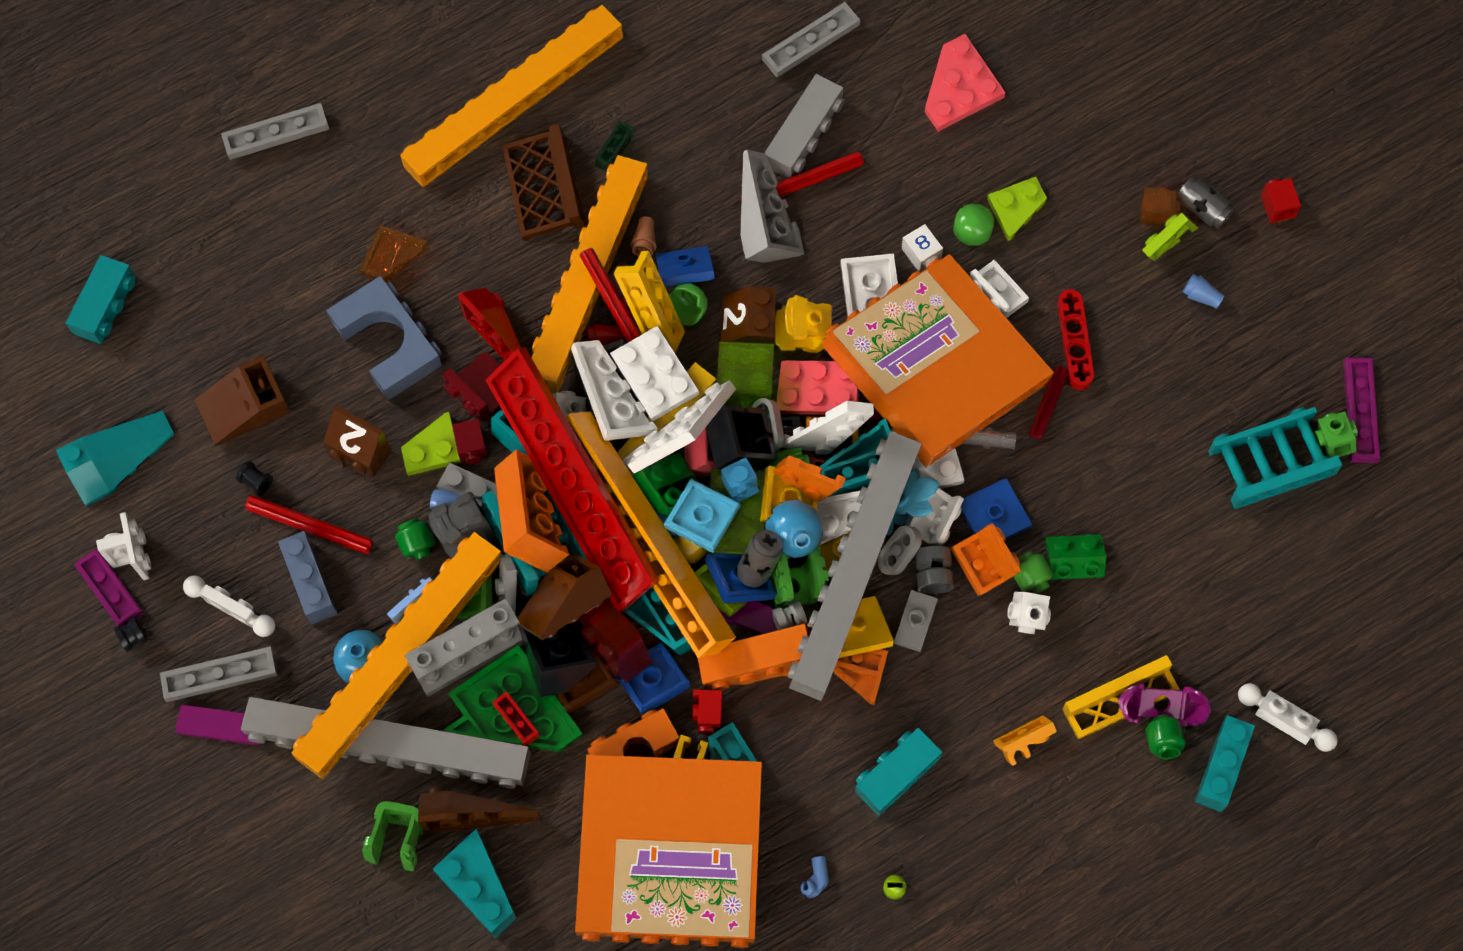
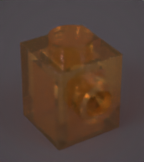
(1158, 206)

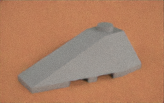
(765, 224)

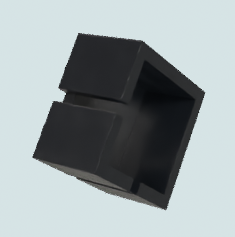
(732, 432)

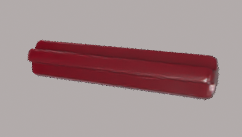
(1048, 403)

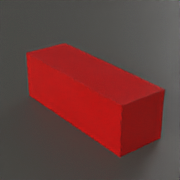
(516, 719)

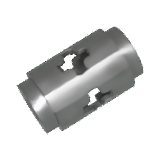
(1193, 196)
(760, 558)

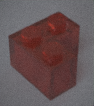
(616, 641)

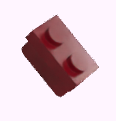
(472, 388)

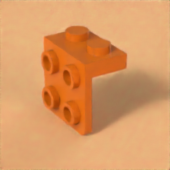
(986, 559)

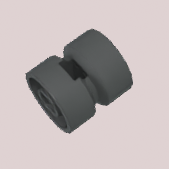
(934, 571)

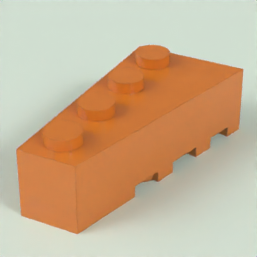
(526, 514)
(753, 659)

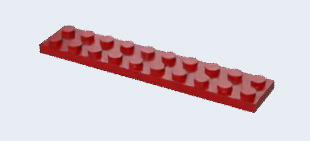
(571, 478)

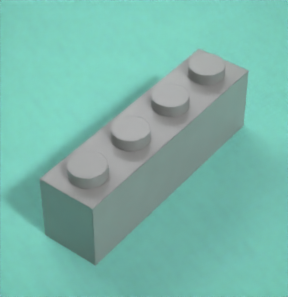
(804, 126)

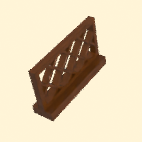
(562, 172)

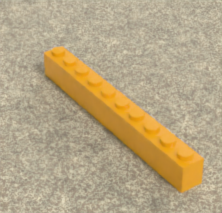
(511, 96)
(578, 292)
(678, 584)
(386, 664)

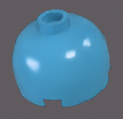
(797, 526)
(353, 651)

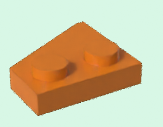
(808, 478)
(863, 672)

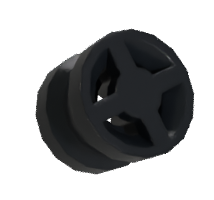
(130, 634)

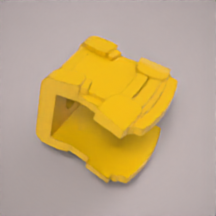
(802, 325)

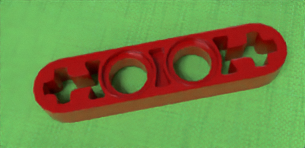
(1075, 339)

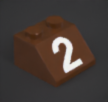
(749, 315)
(356, 442)

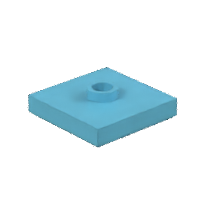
(702, 515)

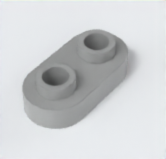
(774, 421)
(903, 547)

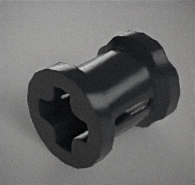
(254, 478)

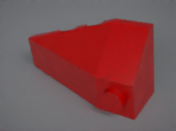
(489, 319)

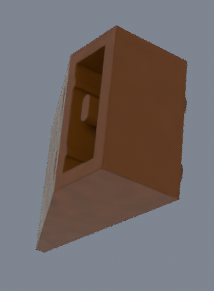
(242, 401)
(564, 596)

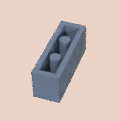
(307, 578)

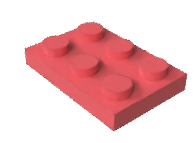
(813, 387)

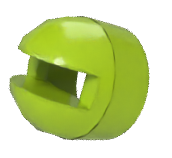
(894, 892)

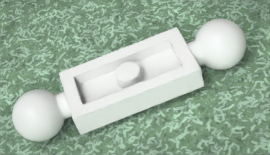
(262, 625)
(1287, 717)

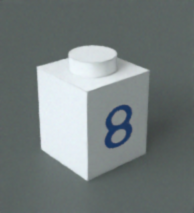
(921, 247)

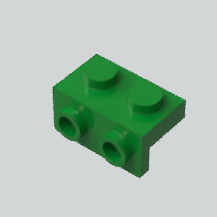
(1076, 556)

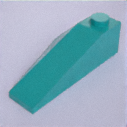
(108, 456)

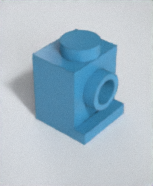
(739, 480)

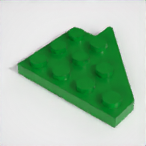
(512, 675)

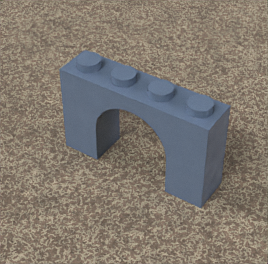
(376, 304)

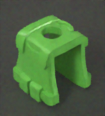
(809, 579)
(399, 814)

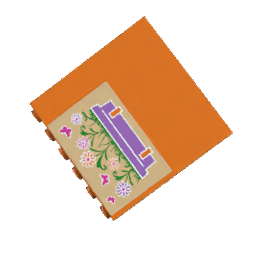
(937, 358)
(669, 850)

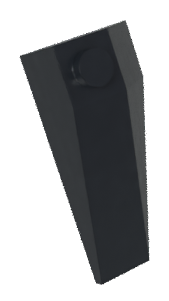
(556, 661)

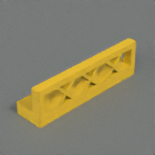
(648, 304)
(1111, 690)

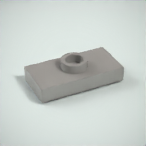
(507, 581)
(915, 620)

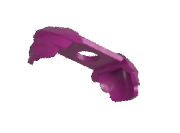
(1186, 705)

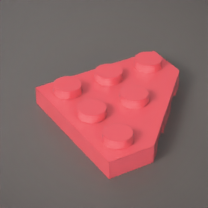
(960, 84)

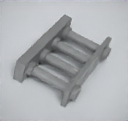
(465, 647)

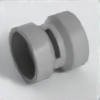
(789, 616)

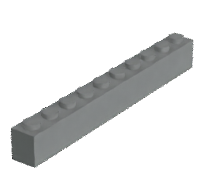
(855, 566)
(397, 744)

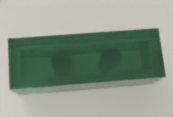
(614, 145)

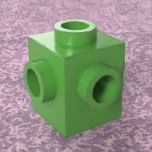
(1337, 434)

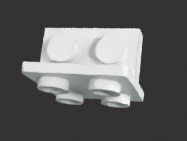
(126, 547)

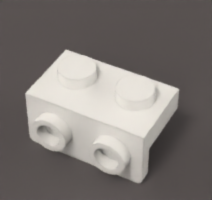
(999, 288)
(936, 525)

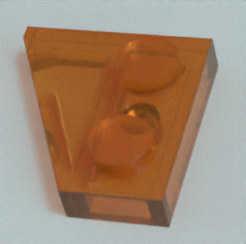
(390, 253)

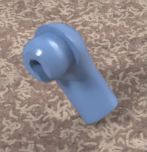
(818, 880)

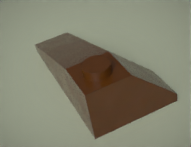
(456, 811)

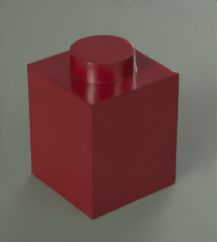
(470, 441)

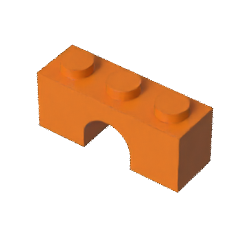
(653, 730)

